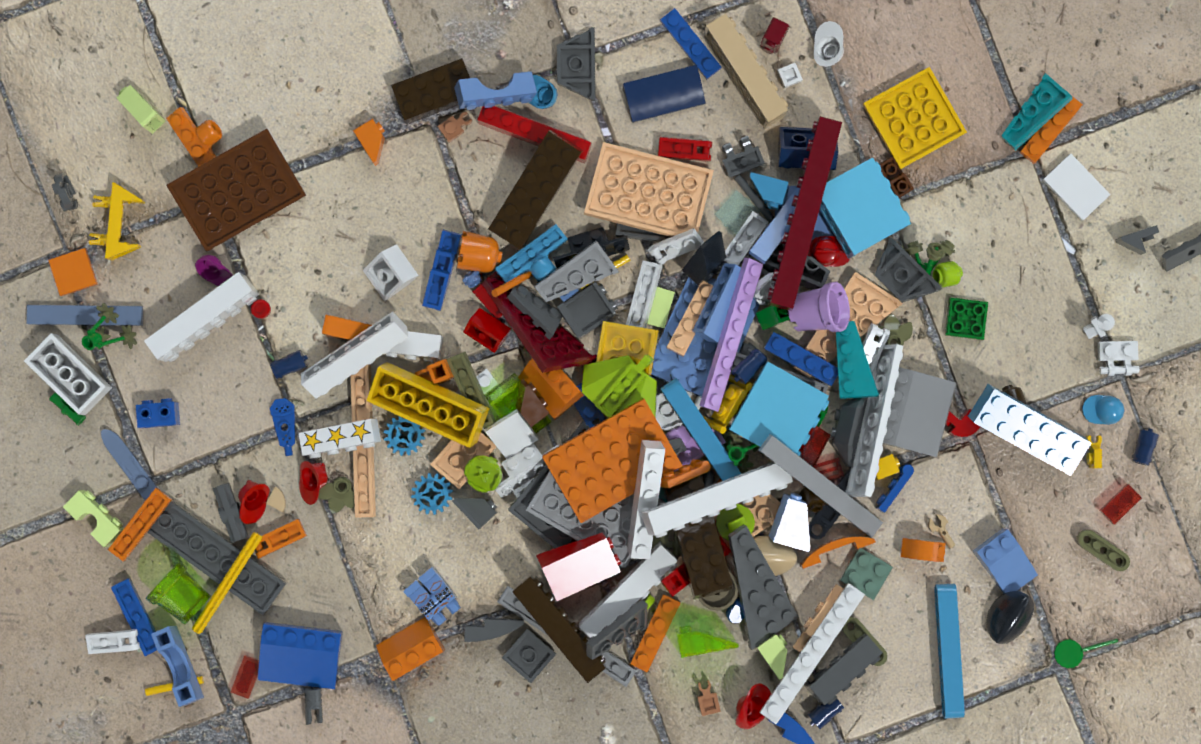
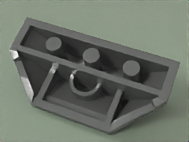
(848, 428)

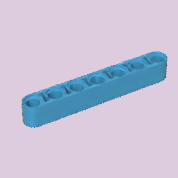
(699, 430)
(949, 651)

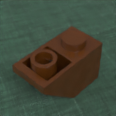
(529, 405)

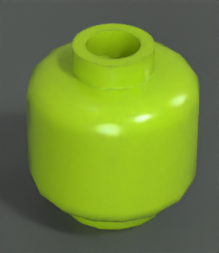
(947, 274)

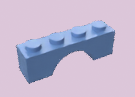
(473, 93)
(185, 683)

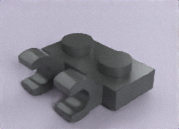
(744, 161)

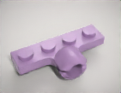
(693, 450)

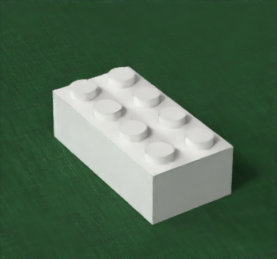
(68, 374)

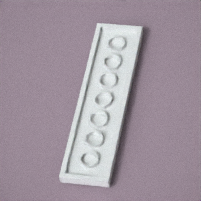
(874, 424)

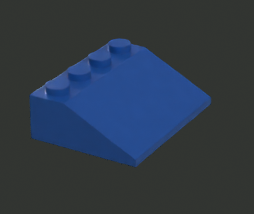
(299, 655)

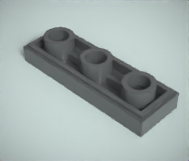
(1181, 254)

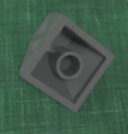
(477, 510)

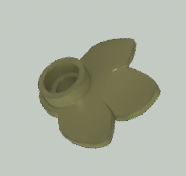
(897, 331)
(336, 497)

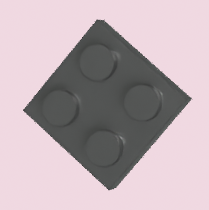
(529, 655)

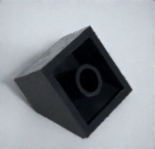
(706, 260)

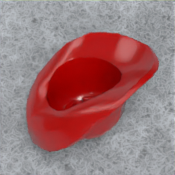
(750, 706)

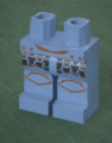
(434, 602)

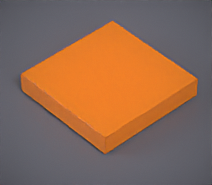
(73, 272)

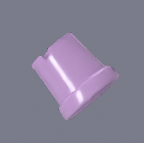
(821, 309)

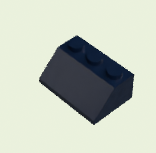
(793, 146)

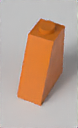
(342, 328)

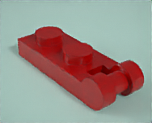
(684, 149)

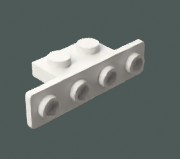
(521, 469)

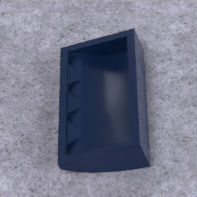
(664, 93)

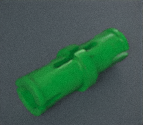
(66, 409)

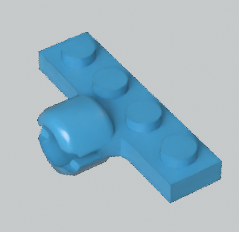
(533, 257)

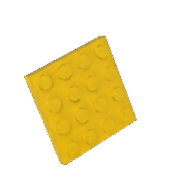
(914, 118)

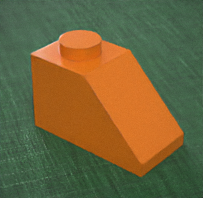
(372, 139)

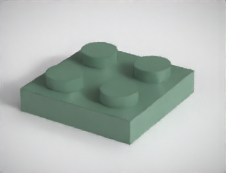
(866, 573)

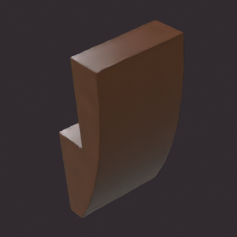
(898, 179)

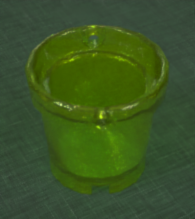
(179, 594)

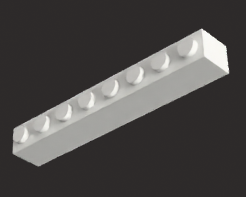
(715, 498)
(811, 653)

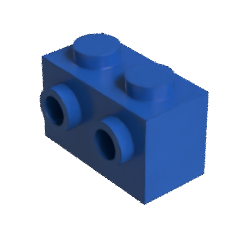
(157, 414)

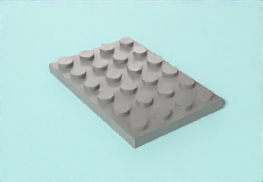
(614, 522)

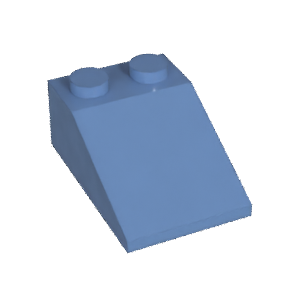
(1005, 561)

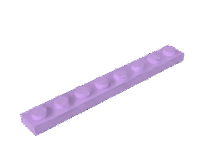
(731, 334)

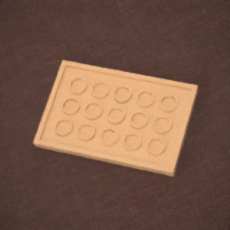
(647, 191)

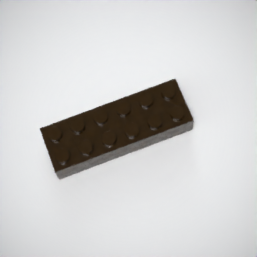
(535, 189)
(700, 548)
(558, 627)

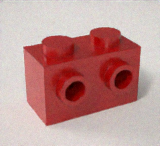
(486, 330)

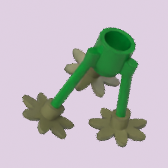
(97, 338)
(738, 453)

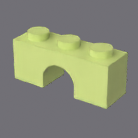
(107, 527)

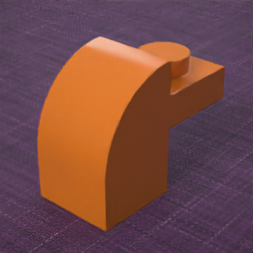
(437, 372)
(923, 550)

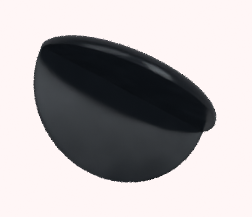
(1009, 616)

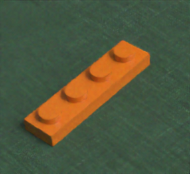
(1048, 132)
(140, 524)
(655, 633)

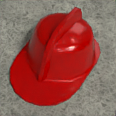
(827, 251)
(312, 479)
(253, 501)

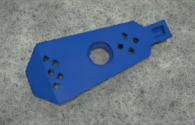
(284, 417)

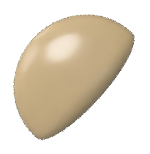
(778, 556)

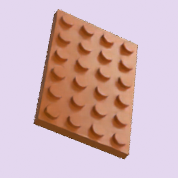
(603, 461)

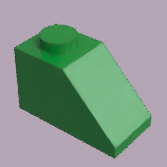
(772, 317)

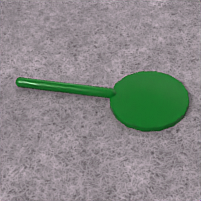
(1070, 653)

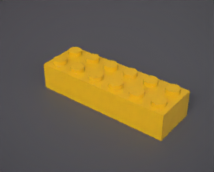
(427, 404)

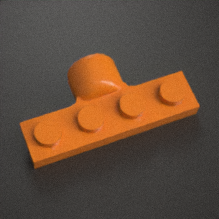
(195, 139)

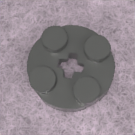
(66, 191)

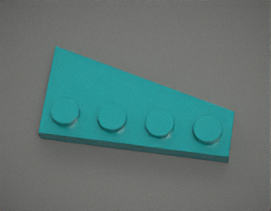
(1042, 105)

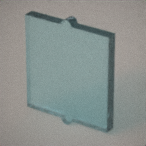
(735, 211)

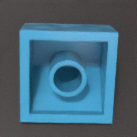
(771, 190)

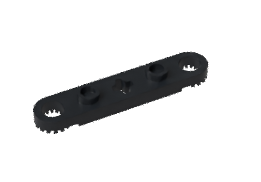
(828, 515)

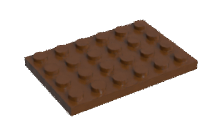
(236, 190)

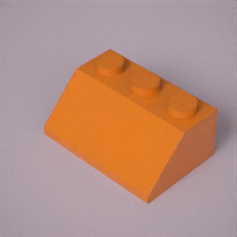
(553, 386)
(409, 648)

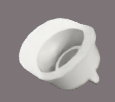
(828, 44)

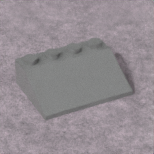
(919, 412)

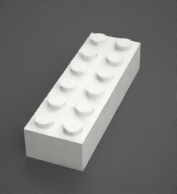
(202, 318)

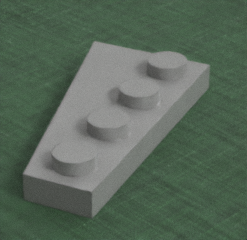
(584, 268)

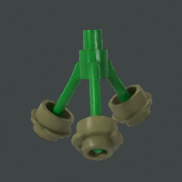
(934, 252)

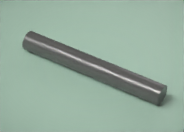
(754, 198)

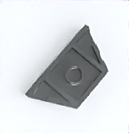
(577, 64)
(903, 274)

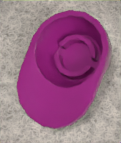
(212, 270)

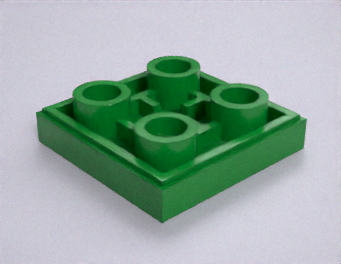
(966, 318)

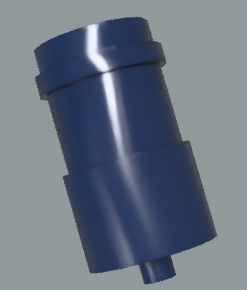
(291, 363)
(749, 366)
(1145, 446)
(824, 713)

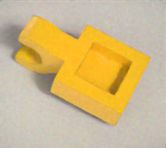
(1094, 457)

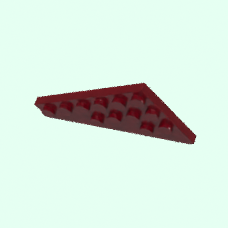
(550, 355)

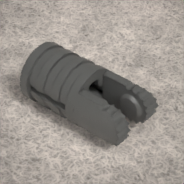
(313, 702)

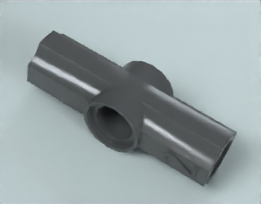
(230, 512)

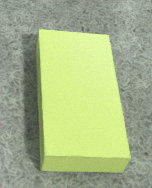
(660, 307)

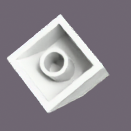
(390, 272)

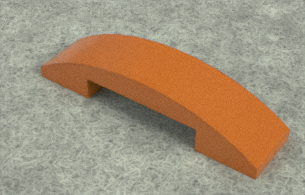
(813, 557)

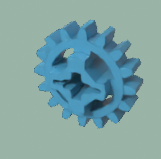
(412, 445)
(432, 502)

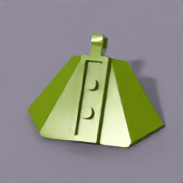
(619, 383)

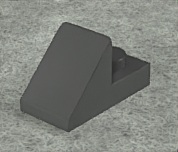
(1134, 240)

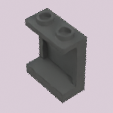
(588, 310)

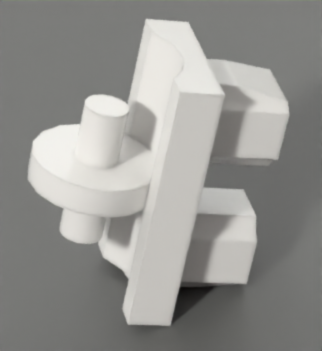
(1099, 325)

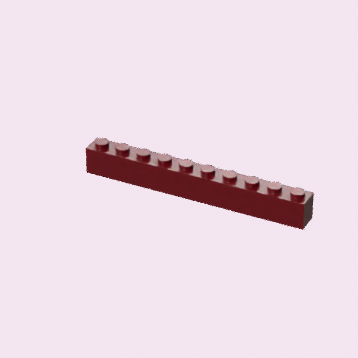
(805, 213)

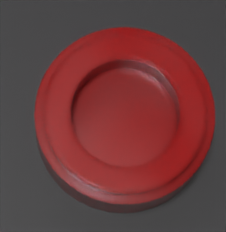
(261, 309)

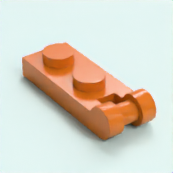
(684, 473)
(281, 537)

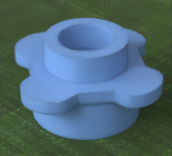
(472, 279)

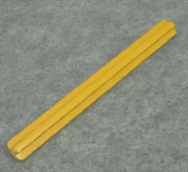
(227, 582)

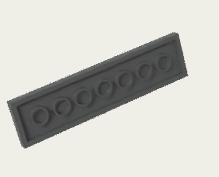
(215, 556)

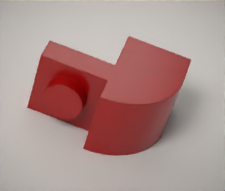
(961, 427)

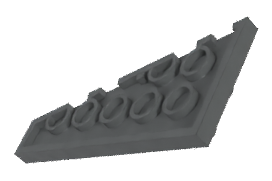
(760, 594)

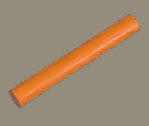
(512, 283)

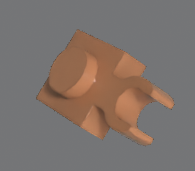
(453, 128)
(708, 701)

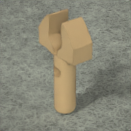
(942, 531)

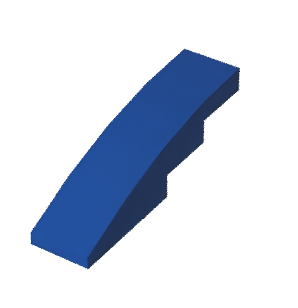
(442, 270)

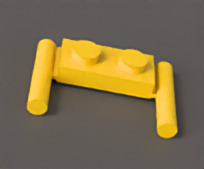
(730, 403)

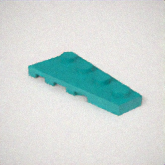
(853, 367)

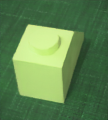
(774, 653)

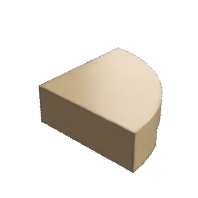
(277, 500)

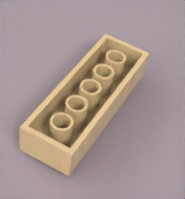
(745, 71)

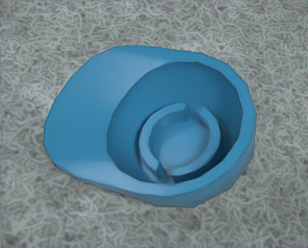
(546, 93)
(1103, 409)

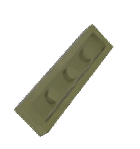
(468, 382)

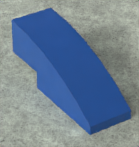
(793, 730)

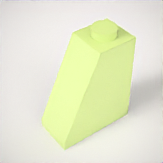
(140, 109)

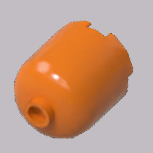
(478, 253)

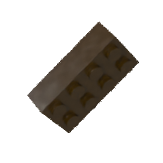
(429, 91)

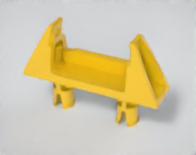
(111, 240)

